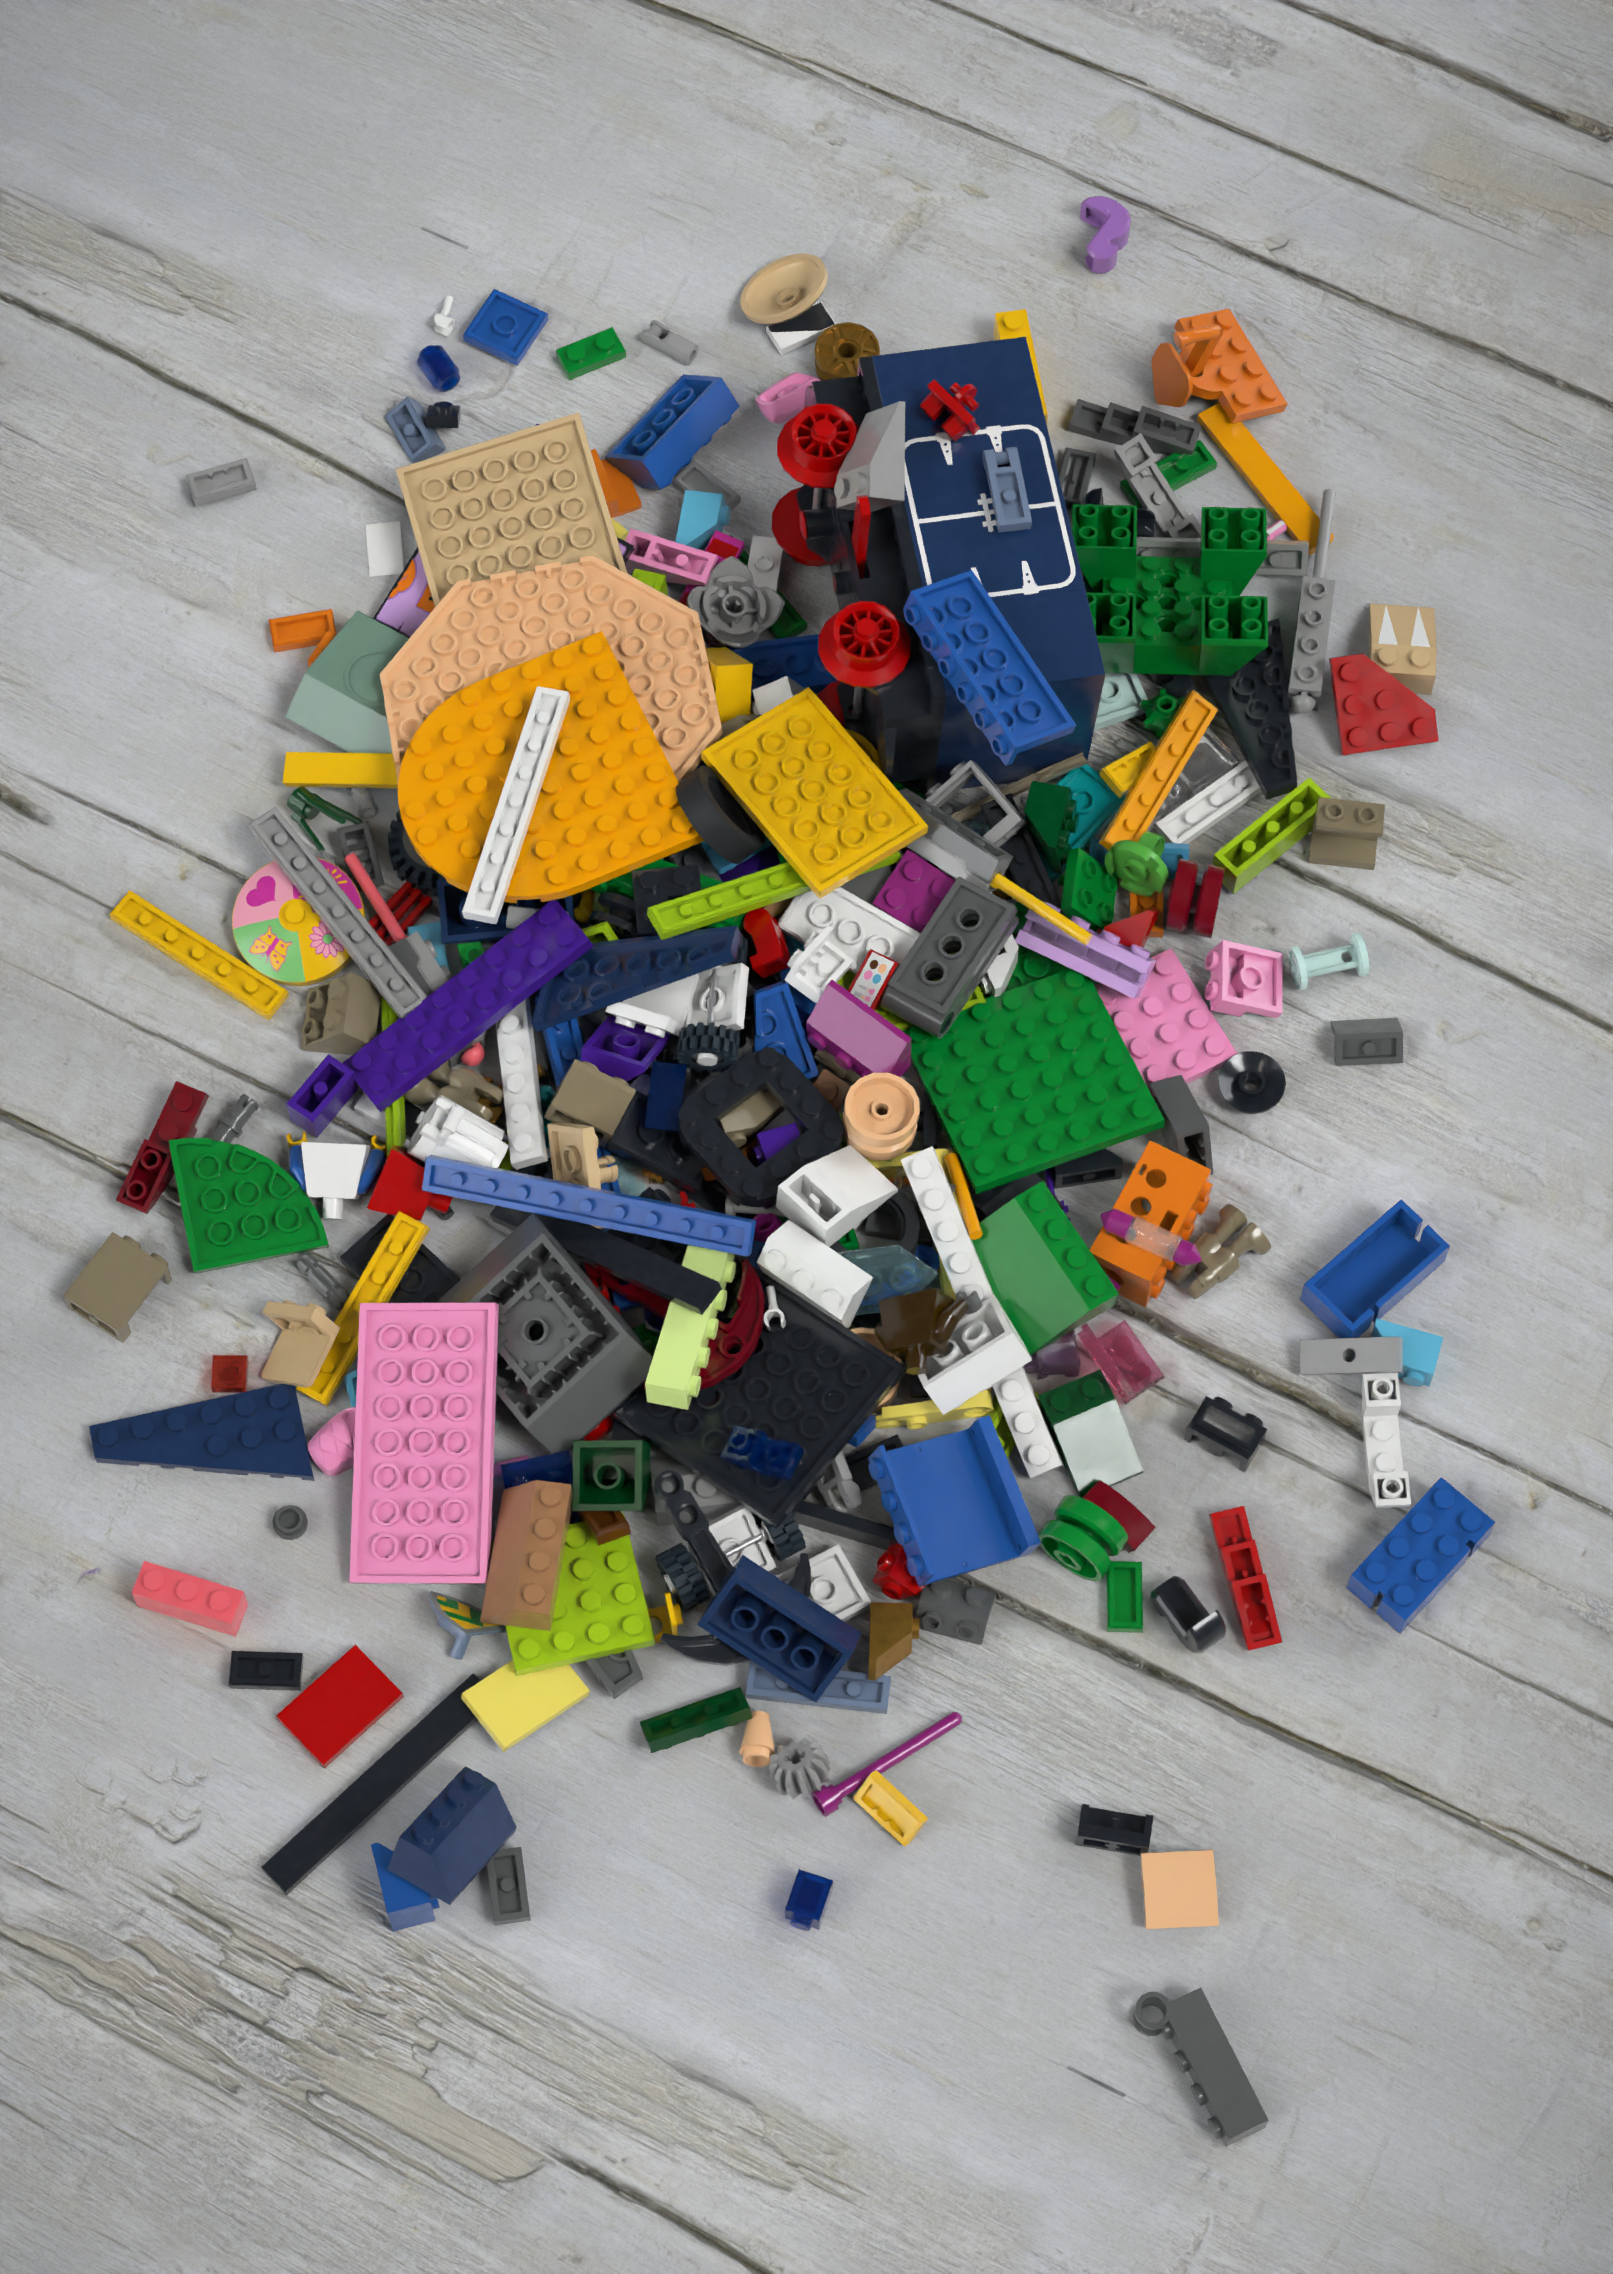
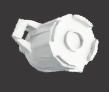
(456, 1134)

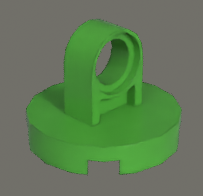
(1139, 864)

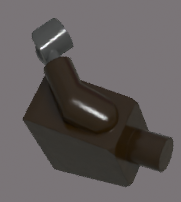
(921, 1324)

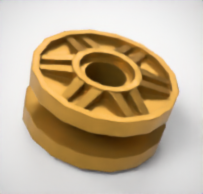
(840, 342)

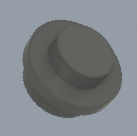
(290, 1522)

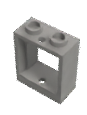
(960, 777)

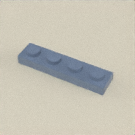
(846, 1691)

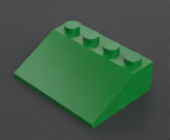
(1041, 1269)

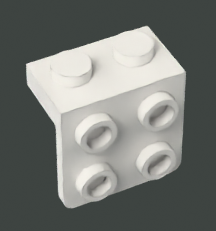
(659, 1009)

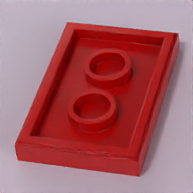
(340, 1706)

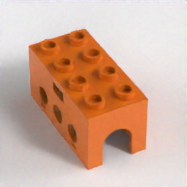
(1176, 1194)

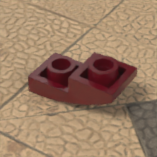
(1130, 1518)

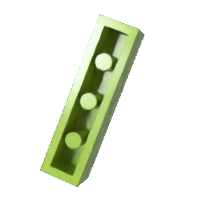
(1269, 836)

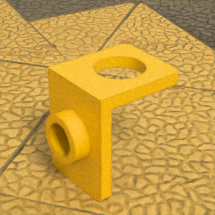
(669, 1616)

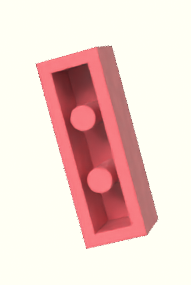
(190, 1598)

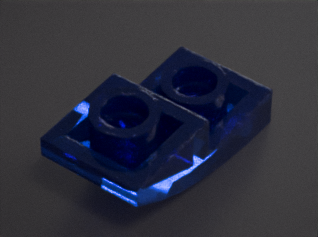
(665, 1096)
(762, 1454)

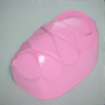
(784, 398)
(334, 1444)

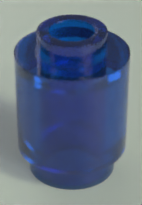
(438, 368)

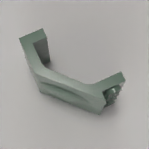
(343, 687)

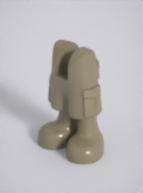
(464, 1089)
(1219, 1261)

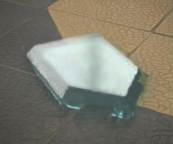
(893, 1274)

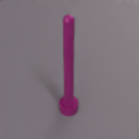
(831, 1796)

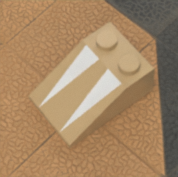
(1404, 644)

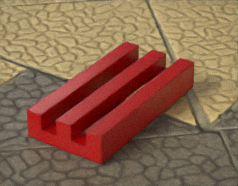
(414, 895)

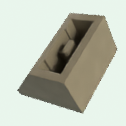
(341, 1015)
(591, 1100)

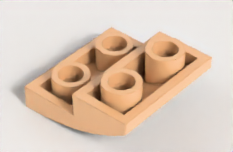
(1179, 1889)

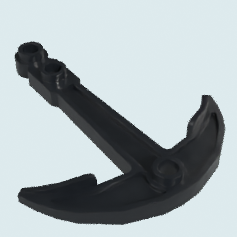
(715, 1566)

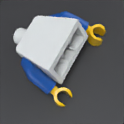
(335, 1170)

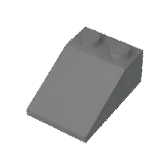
(875, 461)

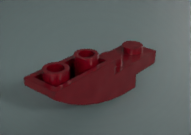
(153, 1164)

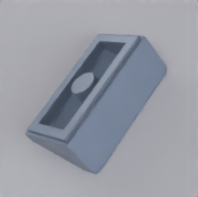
(411, 429)

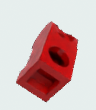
(769, 942)

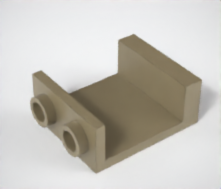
(1346, 833)
(116, 1285)

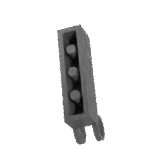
(1209, 2060)

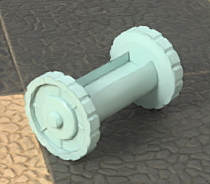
(1328, 961)

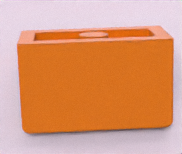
(617, 488)

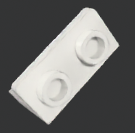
(817, 965)

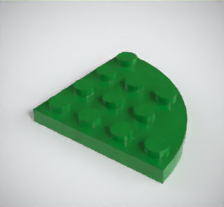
(240, 1206)

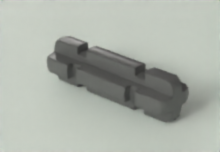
(323, 1280)

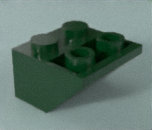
(1051, 820)

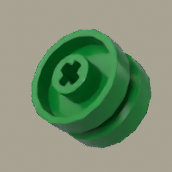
(1082, 1538)

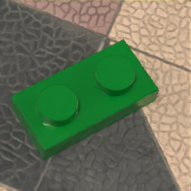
(591, 353)

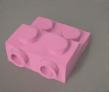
(1244, 980)

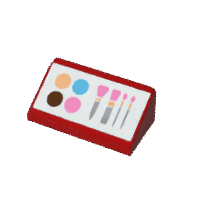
(873, 978)

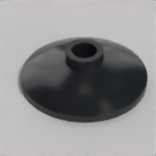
(1254, 1069)

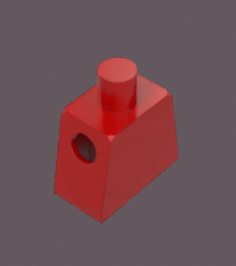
(401, 1188)

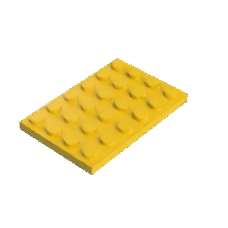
(814, 792)

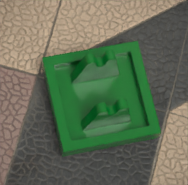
(1088, 890)

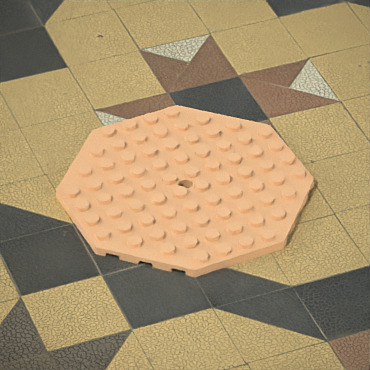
(526, 614)

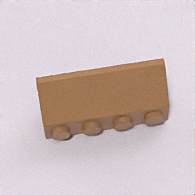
(528, 1555)

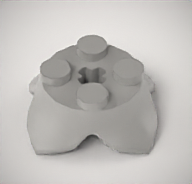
(733, 586)

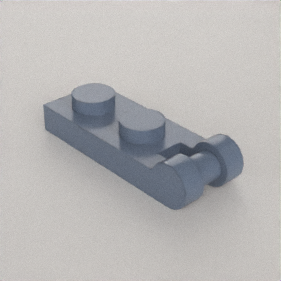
(1007, 490)

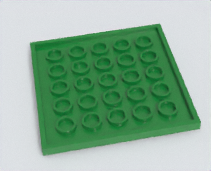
(1033, 1080)

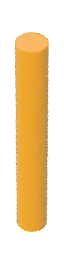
(963, 1196)

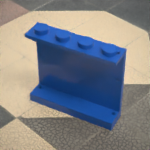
(954, 1503)

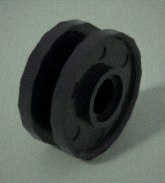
(620, 915)

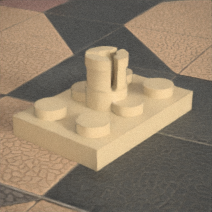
(575, 1156)

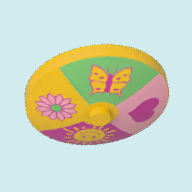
(283, 933)

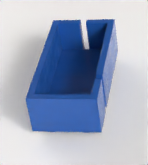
(1374, 1272)
(1420, 1554)

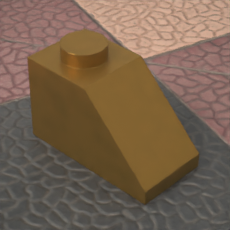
(890, 1636)

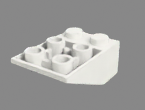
(833, 1194)

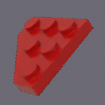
(1376, 708)

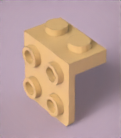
(301, 1345)

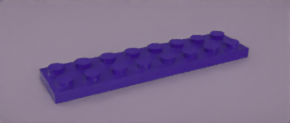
(468, 1004)

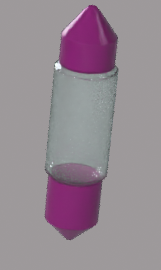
(1150, 1237)

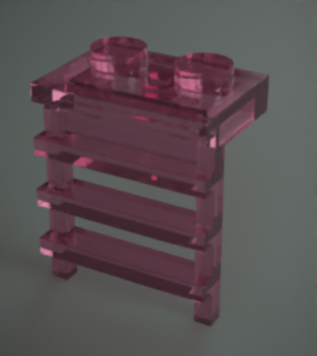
(1122, 1360)

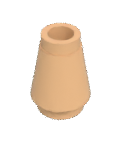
(757, 1740)

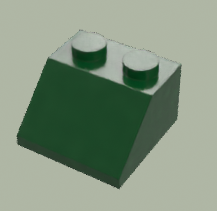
(610, 1475)

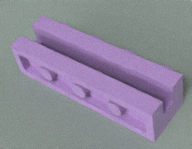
(1100, 959)

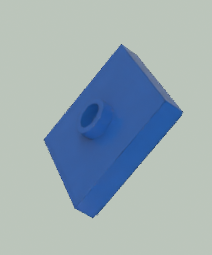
(505, 327)

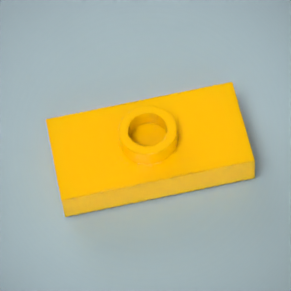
(1124, 771)
(890, 1808)

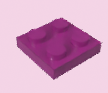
(913, 891)

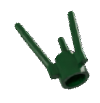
(308, 805)

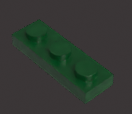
(696, 1720)

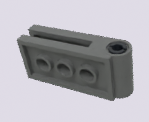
(937, 1004)

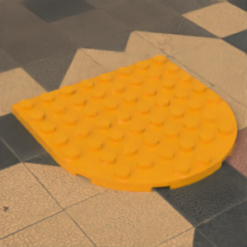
(603, 797)

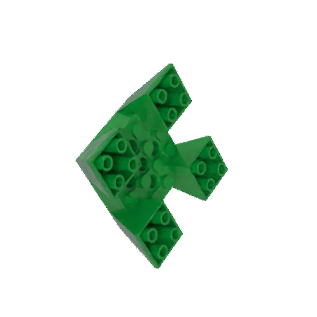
(1174, 610)

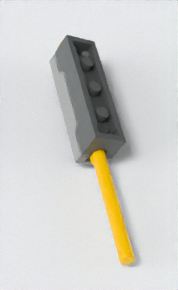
(969, 855)

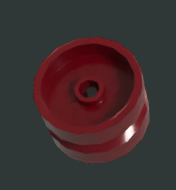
(1194, 898)

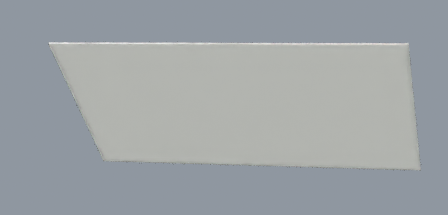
(384, 549)

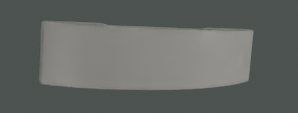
(1153, 490)

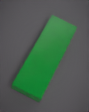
(1179, 470)

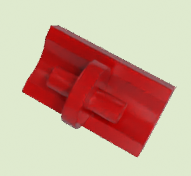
(960, 418)

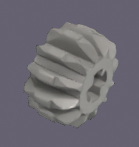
(799, 1768)

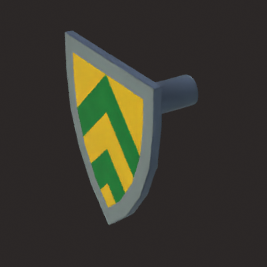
(461, 1621)

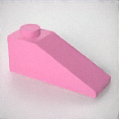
(676, 561)

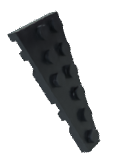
(1258, 715)

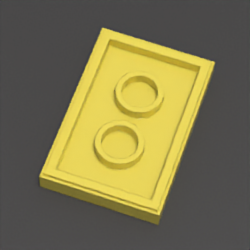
(519, 1705)

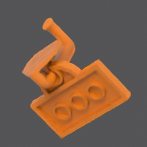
(1215, 365)

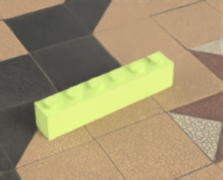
(686, 1334)

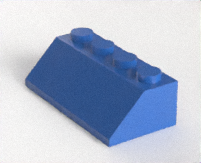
(673, 430)

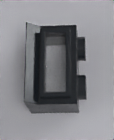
(1227, 1430)

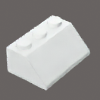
(814, 1272)
(976, 1357)

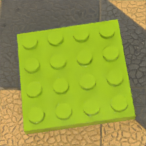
(596, 1607)

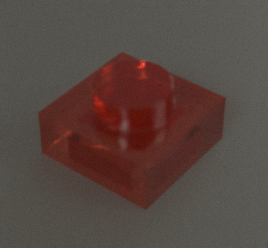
(229, 1373)

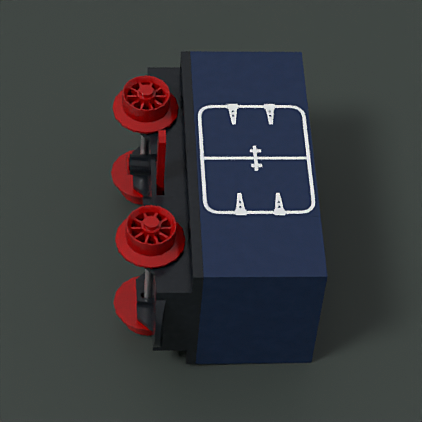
(944, 527)

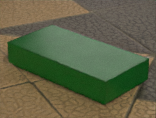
(1124, 1597)

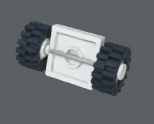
(714, 1014)
(737, 1536)

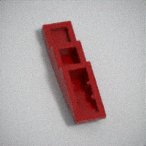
(1245, 1578)

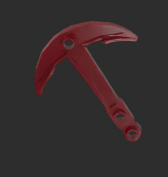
(740, 1333)

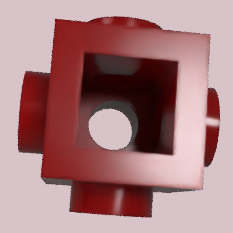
(894, 1574)

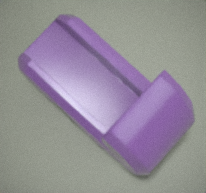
(1113, 232)

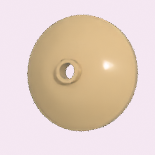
(784, 289)

